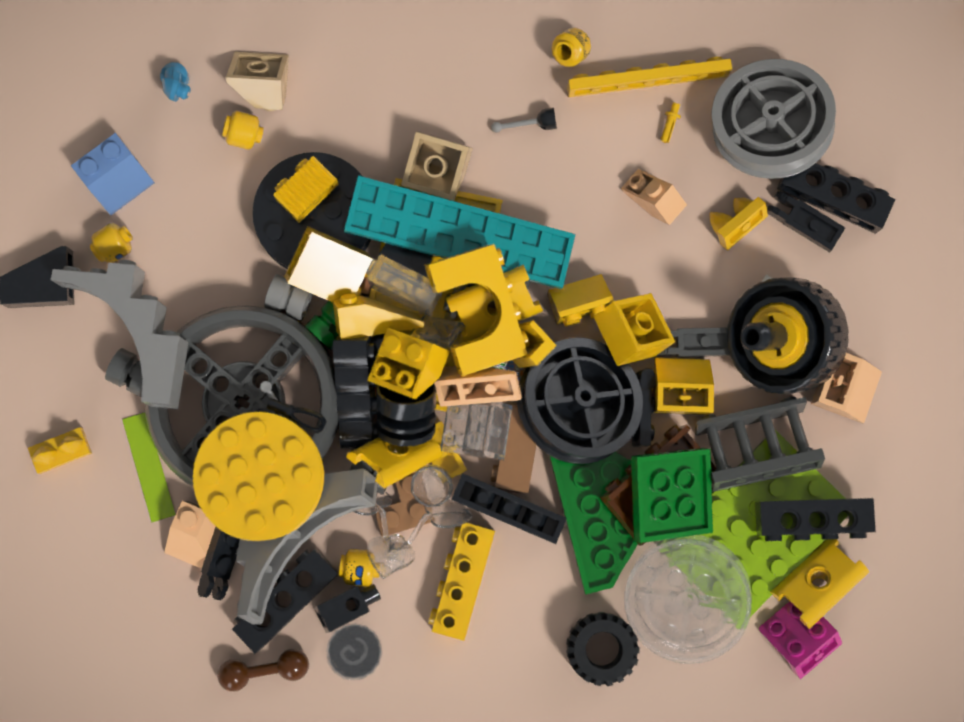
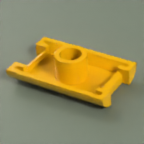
(474, 301)
(394, 461)
(827, 564)

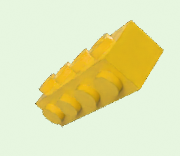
(462, 582)

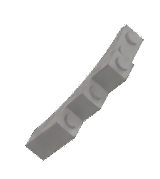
(160, 351)
(267, 558)

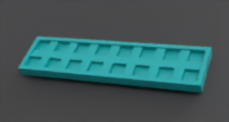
(450, 228)

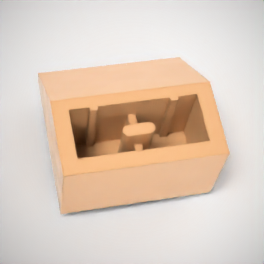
(849, 389)

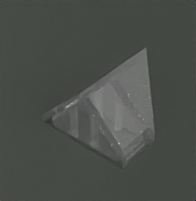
(439, 331)

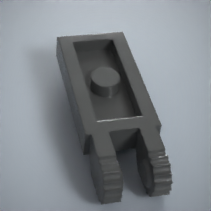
(699, 343)

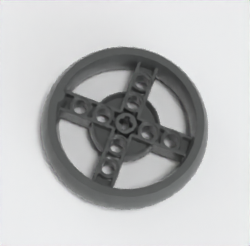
(294, 342)

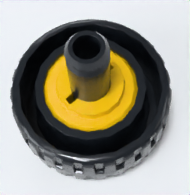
(787, 335)

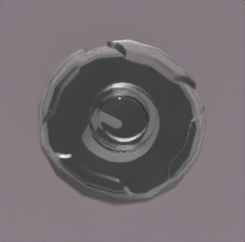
(354, 651)

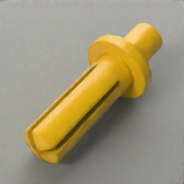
(670, 122)

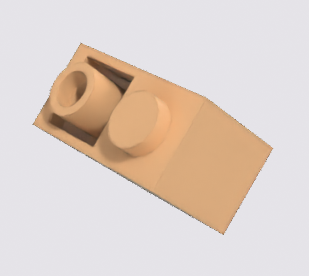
(654, 196)

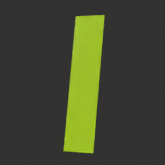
(148, 468)

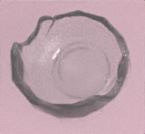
(431, 485)

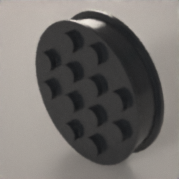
(281, 232)
(580, 402)

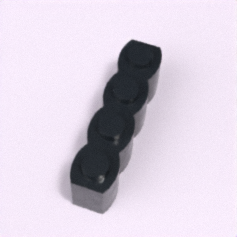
(355, 394)

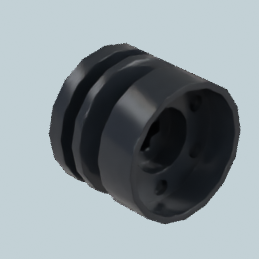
(405, 419)

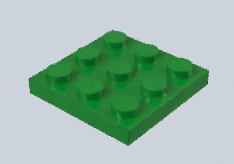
(672, 494)

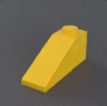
(366, 317)

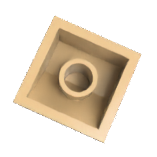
(436, 166)

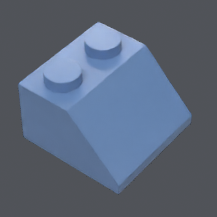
(112, 174)

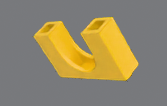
(504, 338)

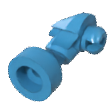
(175, 81)

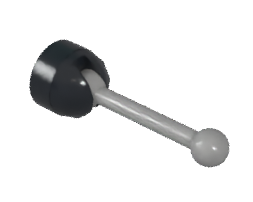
(544, 119)

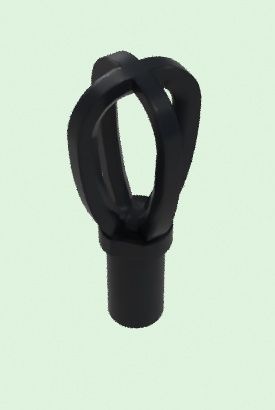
(289, 410)

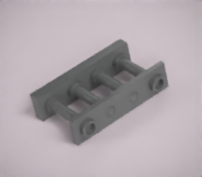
(753, 470)

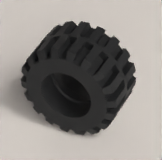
(620, 666)

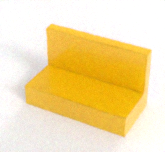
(539, 345)

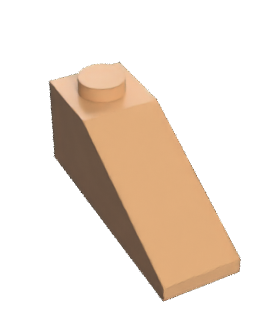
(478, 387)

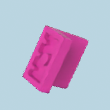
(798, 644)

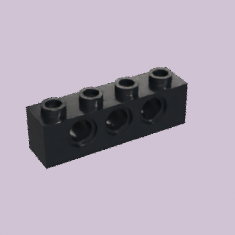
(845, 207)
(509, 508)
(859, 511)
(322, 574)

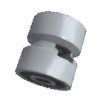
(287, 297)

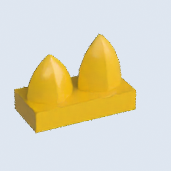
(732, 229)
(59, 450)

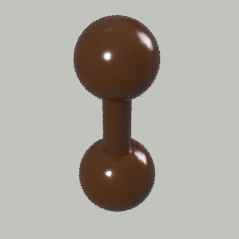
(235, 674)

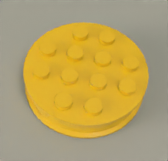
(258, 476)

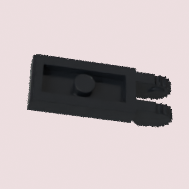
(807, 221)
(645, 431)
(218, 564)

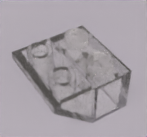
(477, 430)

